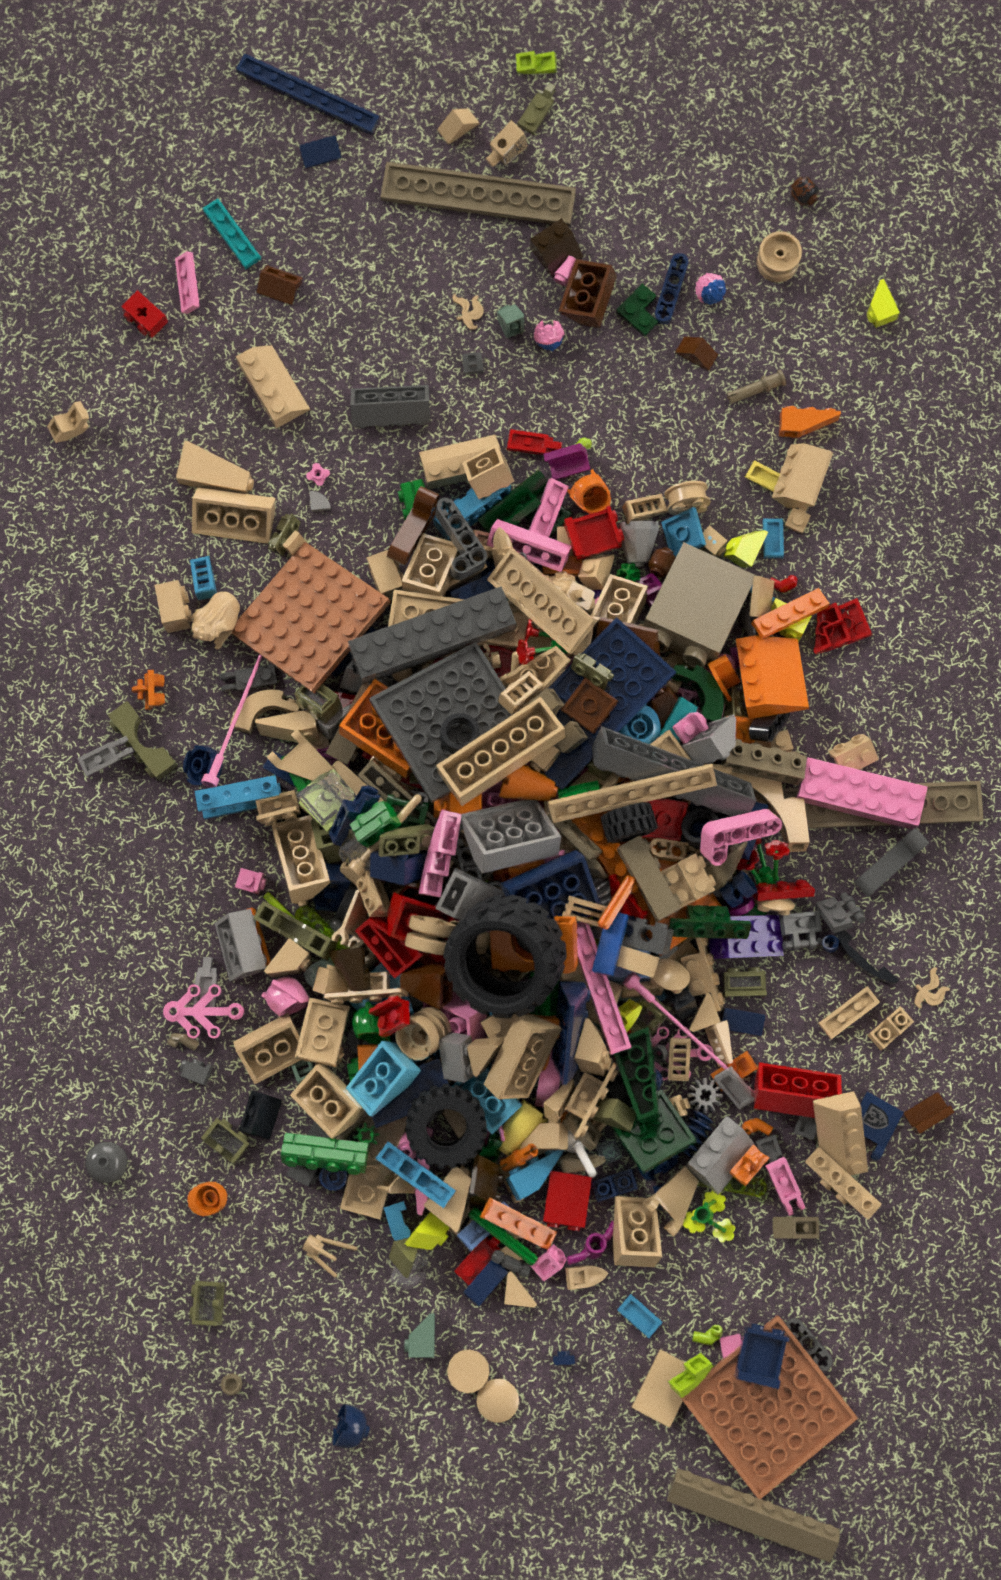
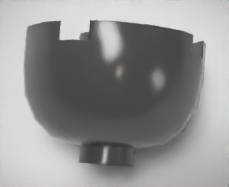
(106, 1162)

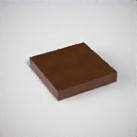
(589, 706)

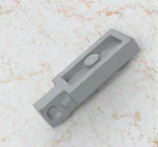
(204, 979)

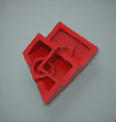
(840, 629)

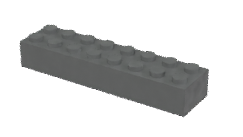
(432, 635)
(641, 761)

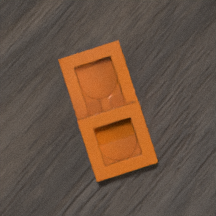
(742, 1065)

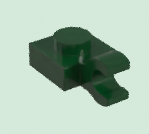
(491, 1150)

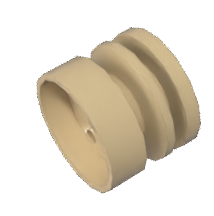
(423, 1033)

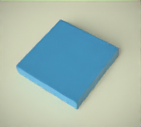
(683, 528)

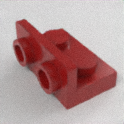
(392, 1015)

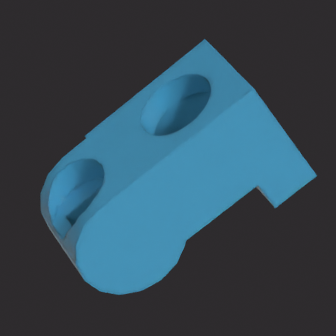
(396, 1221)

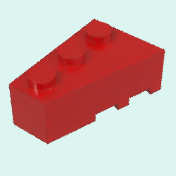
(389, 950)

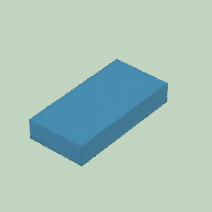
(774, 542)
(639, 1316)

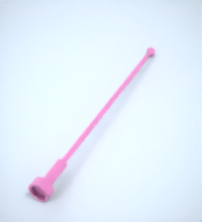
(210, 780)
(632, 981)

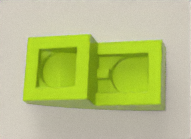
(536, 63)
(695, 1371)

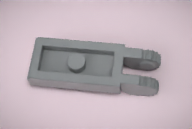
(103, 756)

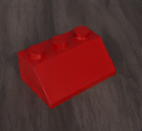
(400, 912)

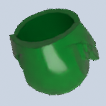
(367, 1027)

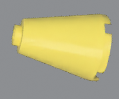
(520, 1126)

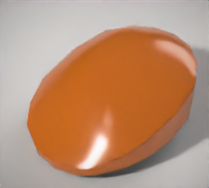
(199, 1201)

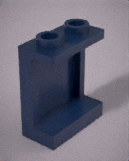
(761, 1356)

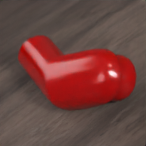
(786, 584)

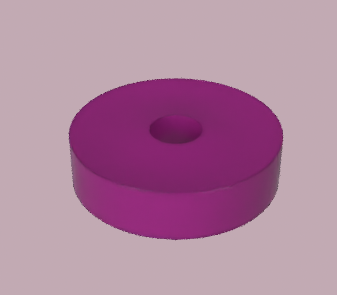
(746, 906)

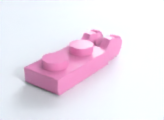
(785, 1184)

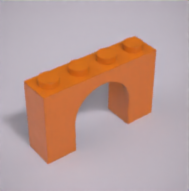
(508, 954)

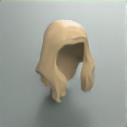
(216, 619)

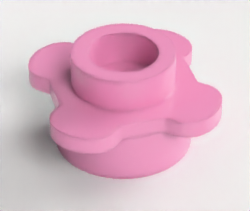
(319, 480)

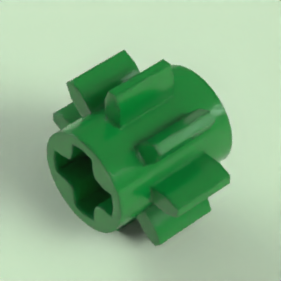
(629, 572)
(366, 1129)

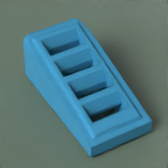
(203, 590)

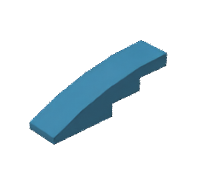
(415, 1174)

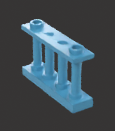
(236, 796)

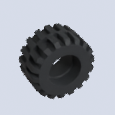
(629, 822)

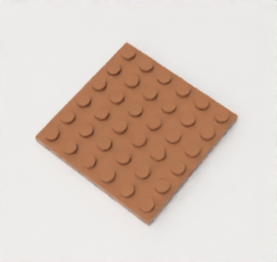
(309, 617)
(766, 1428)

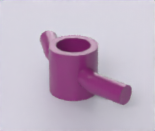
(590, 1253)

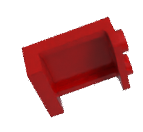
(594, 533)
(567, 1200)

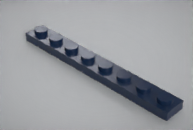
(307, 94)

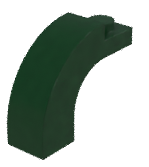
(706, 687)

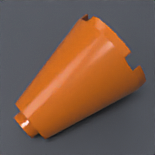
(528, 785)

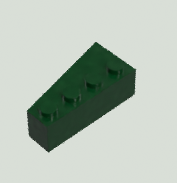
(639, 1075)

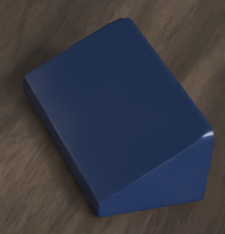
(320, 151)
(744, 1021)

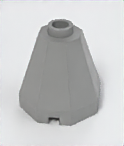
(638, 540)

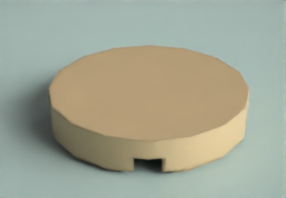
(468, 1371)

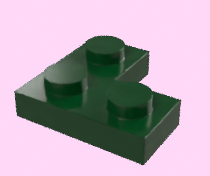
(634, 311)

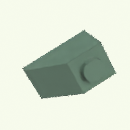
(511, 320)
(422, 1339)

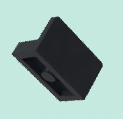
(260, 1114)

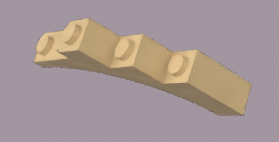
(789, 810)

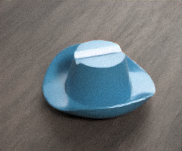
(643, 726)

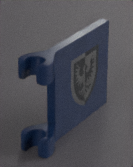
(878, 1122)

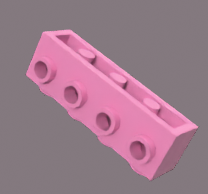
(535, 546)

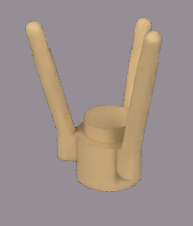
(315, 1246)

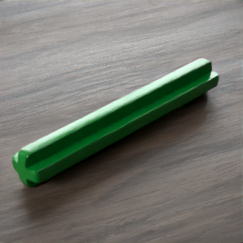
(503, 1237)

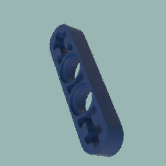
(671, 288)

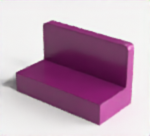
(567, 461)

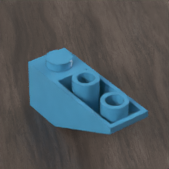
(531, 1178)

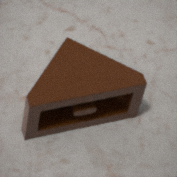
(697, 351)

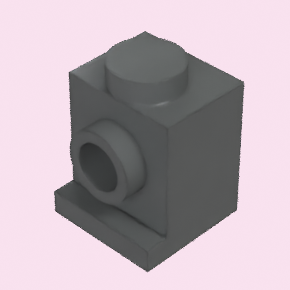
(195, 1071)

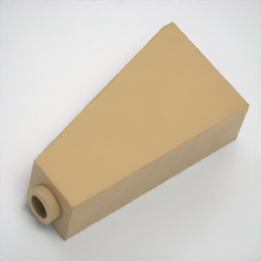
(210, 471)

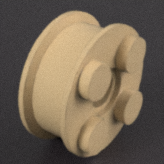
(687, 495)

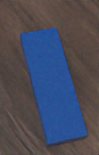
(610, 946)

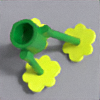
(704, 1215)

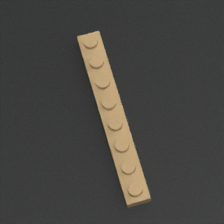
(632, 793)

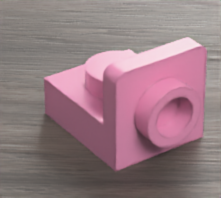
(690, 726)
(251, 881)
(549, 1262)

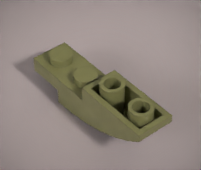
(406, 840)

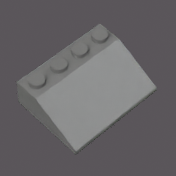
(510, 835)

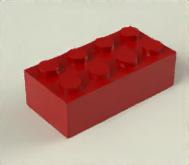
(792, 1089)

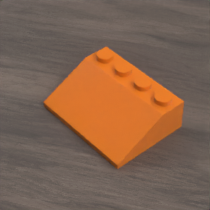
(771, 675)
(368, 732)

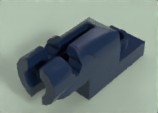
(350, 810)

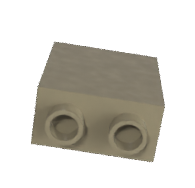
(698, 605)

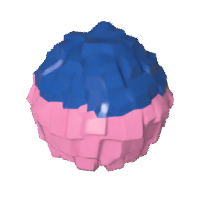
(710, 288)
(548, 336)

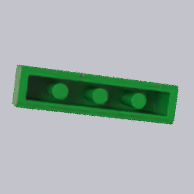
(324, 1153)

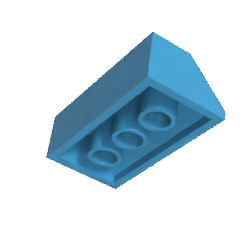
(472, 507)

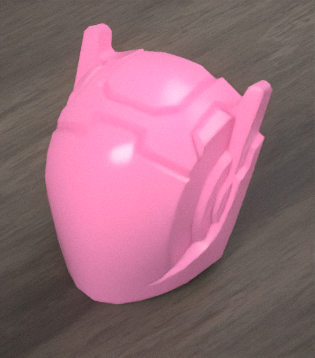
(286, 996)

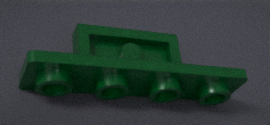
(517, 503)
(709, 923)

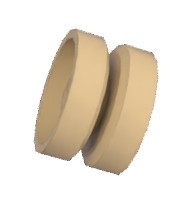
(779, 256)
(429, 934)

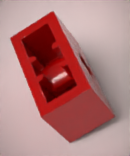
(139, 306)

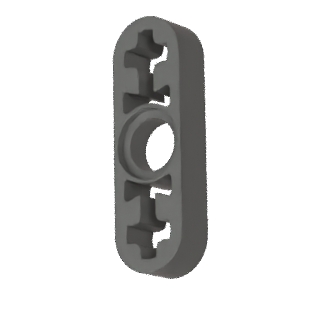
(822, 1353)

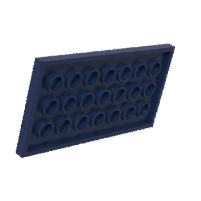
(636, 680)

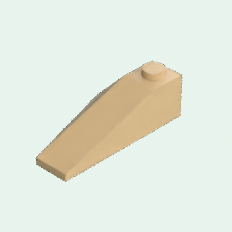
(544, 667)

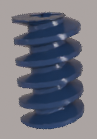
(698, 1129)

